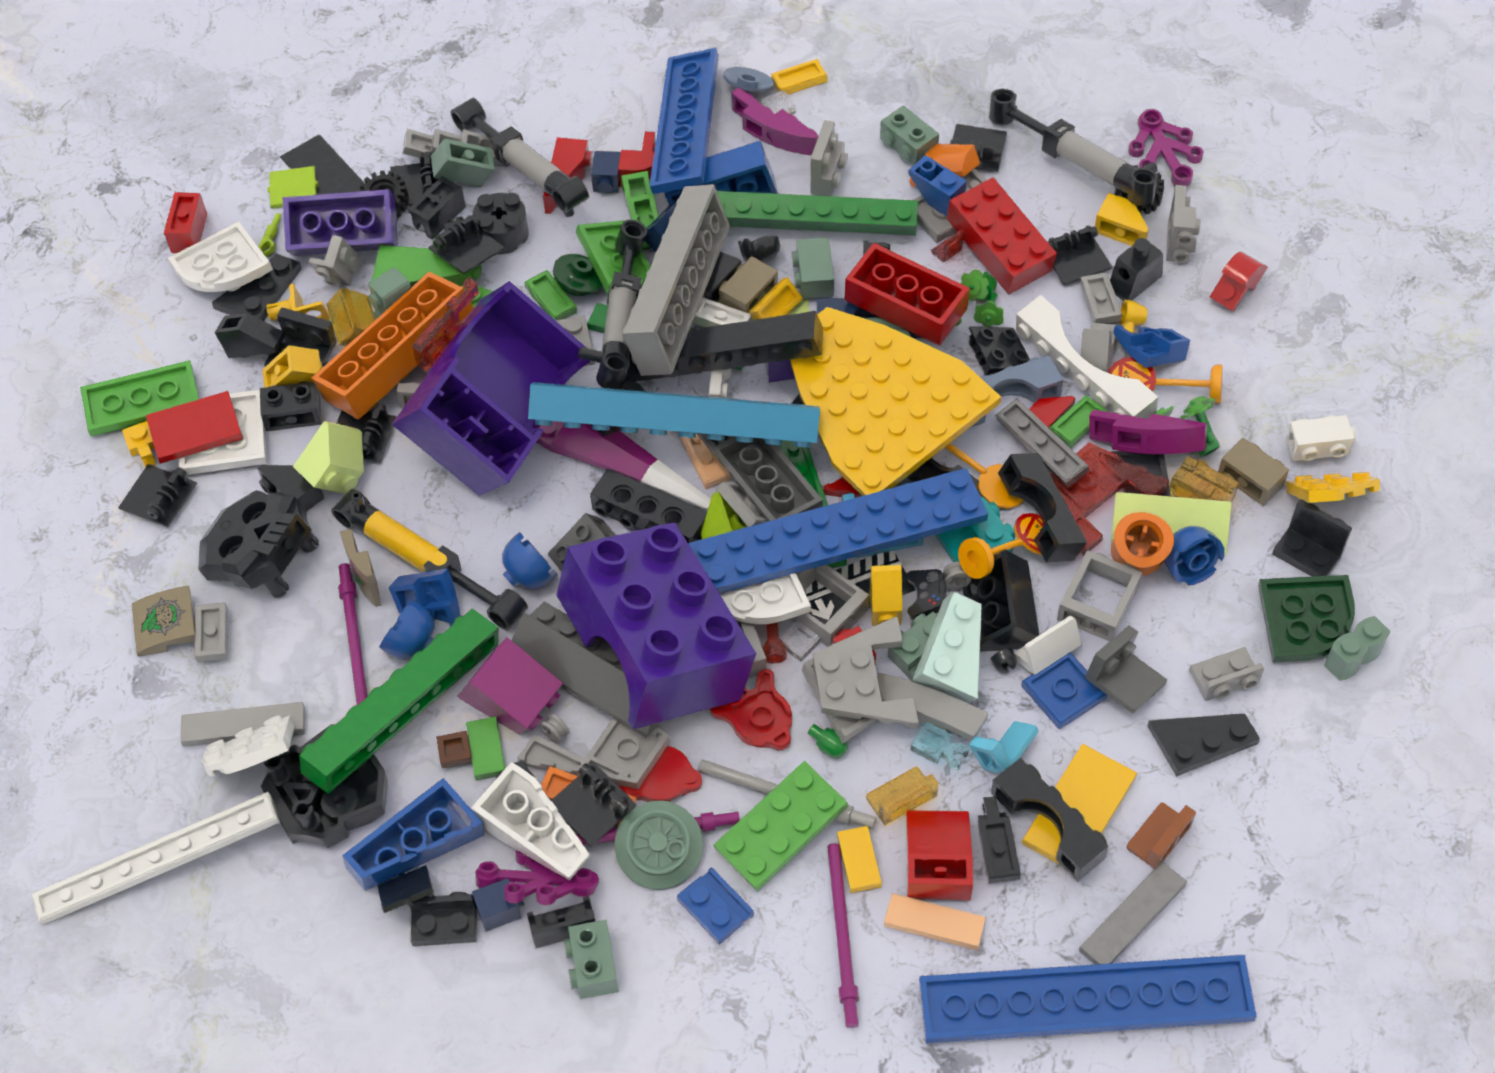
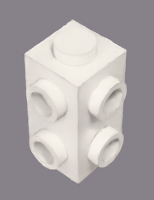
(1320, 438)

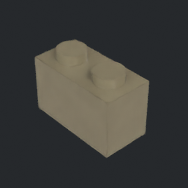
(748, 285)
(1255, 471)

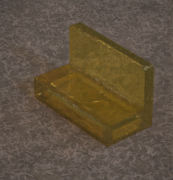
(349, 314)
(902, 794)

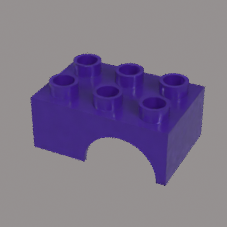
(478, 392)
(661, 620)

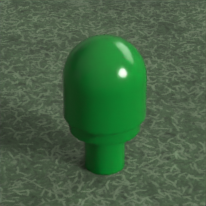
(828, 741)

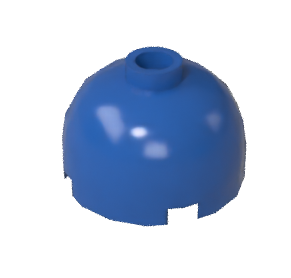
(1194, 555)
(525, 565)
(410, 632)

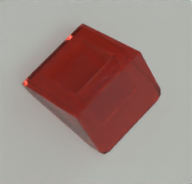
(949, 247)

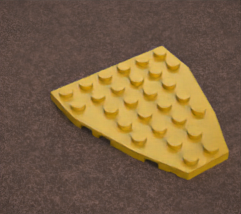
(886, 399)

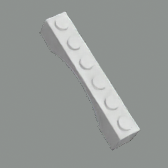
(1043, 328)

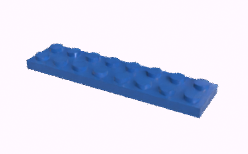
(684, 121)

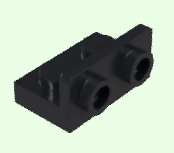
(443, 920)

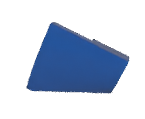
(1153, 346)
(430, 589)

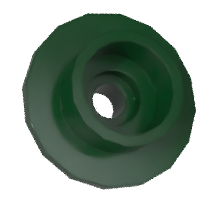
(576, 275)

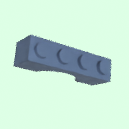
(1029, 380)

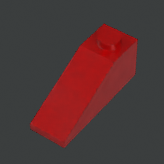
(572, 158)

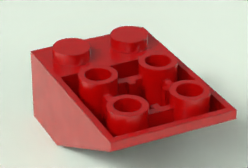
(939, 855)

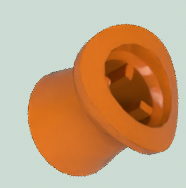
(1142, 542)

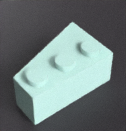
(953, 650)

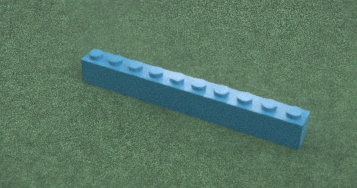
(673, 413)

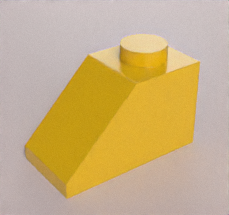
(1120, 220)
(292, 367)
(885, 593)

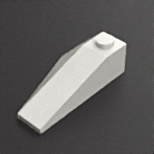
(527, 820)

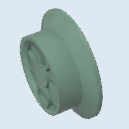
(658, 845)

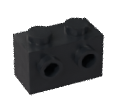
(290, 406)

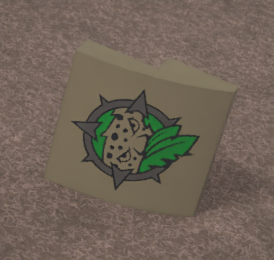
(361, 568)
(163, 620)

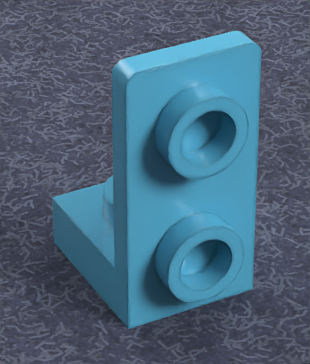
(1001, 754)

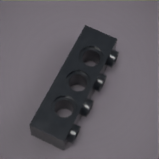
(642, 499)

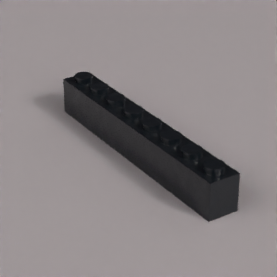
(744, 345)

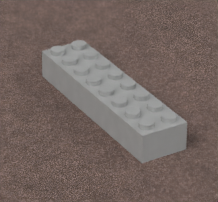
(676, 281)

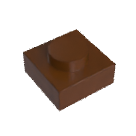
(454, 749)

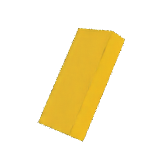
(799, 77)
(777, 301)
(859, 859)

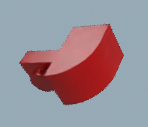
(638, 161)
(1238, 276)

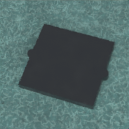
(405, 889)

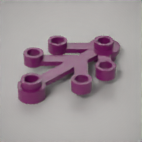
(1153, 123)
(537, 880)

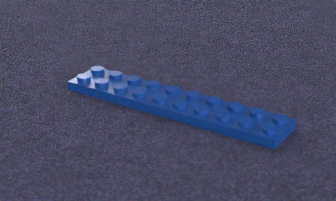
(840, 531)
(1086, 999)

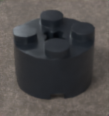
(503, 219)

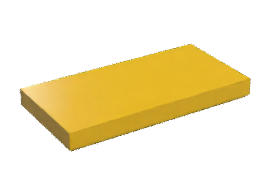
(1093, 787)

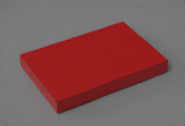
(194, 427)

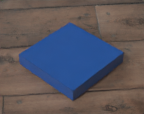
(1063, 691)

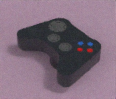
(930, 591)

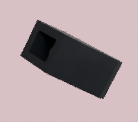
(248, 336)
(289, 481)

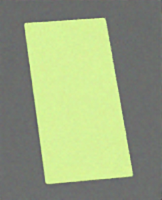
(1177, 512)

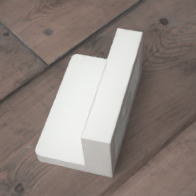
(1050, 646)

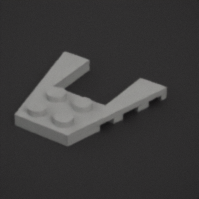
(618, 753)

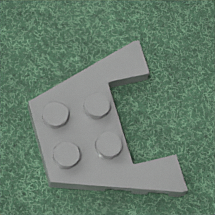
(849, 678)

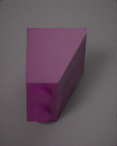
(512, 688)

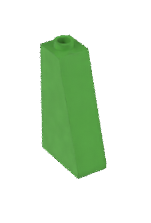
(417, 262)

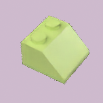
(333, 458)

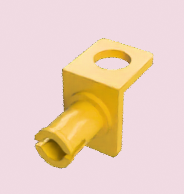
(296, 304)

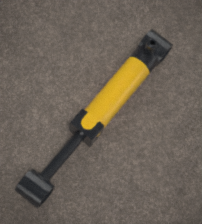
(358, 513)

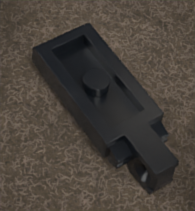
(997, 843)

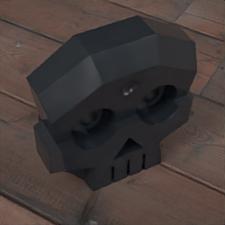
(256, 541)
(310, 812)

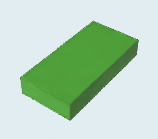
(550, 296)
(1075, 422)
(485, 748)

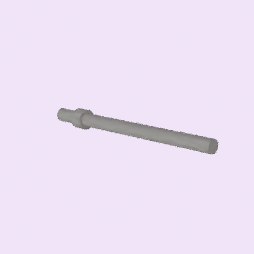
(847, 816)

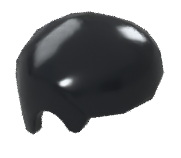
(762, 248)

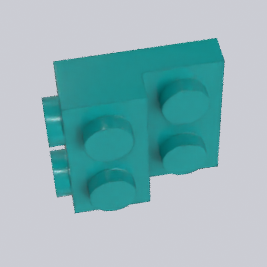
(991, 531)

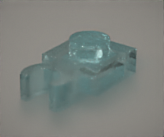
(936, 744)

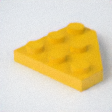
(1332, 486)

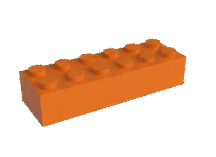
(384, 350)

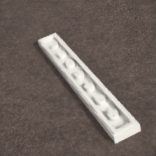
(155, 858)

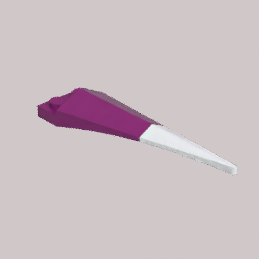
(619, 455)

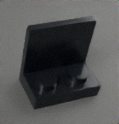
(305, 332)
(1313, 540)

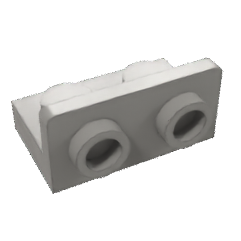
(1226, 674)

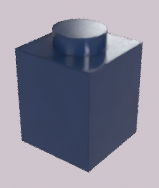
(605, 172)
(493, 907)

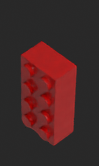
(1001, 235)
(906, 294)

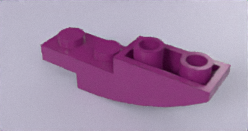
(774, 129)
(1148, 436)

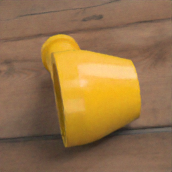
(1132, 315)

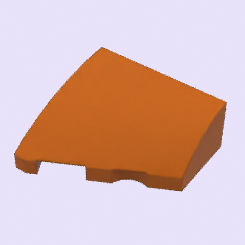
(955, 157)

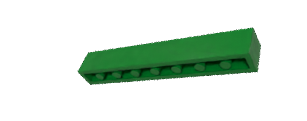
(820, 213)
(398, 700)

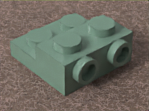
(913, 645)

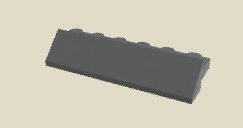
(765, 476)
(585, 671)

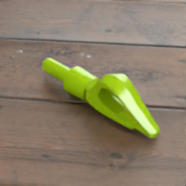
(268, 237)

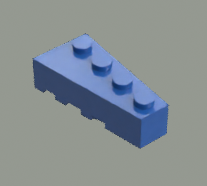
(737, 171)
(416, 834)

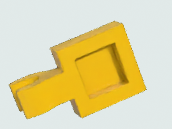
(140, 442)

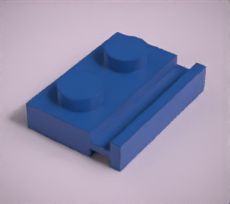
(715, 905)

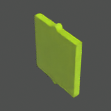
(291, 183)

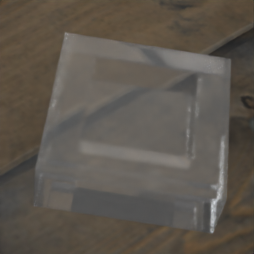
(779, 101)
(800, 641)

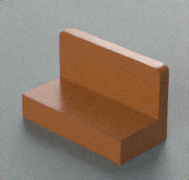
(1160, 833)

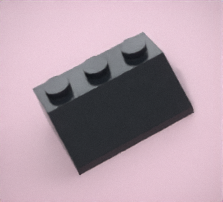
(1006, 604)

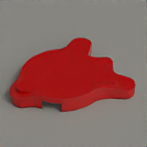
(760, 716)
(668, 778)

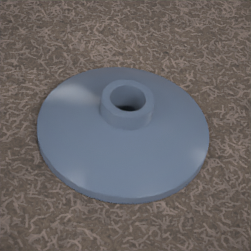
(748, 79)

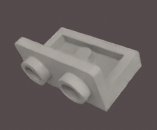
(339, 263)

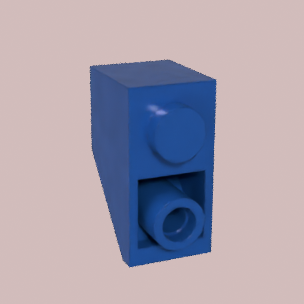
(936, 183)

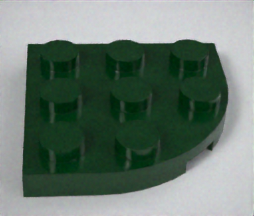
(1305, 615)

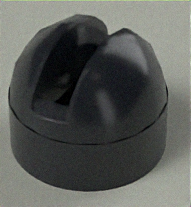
(1003, 659)

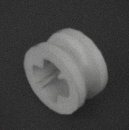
(955, 576)
(554, 728)

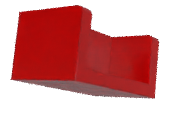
(185, 221)

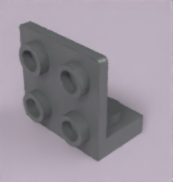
(585, 530)
(1123, 674)

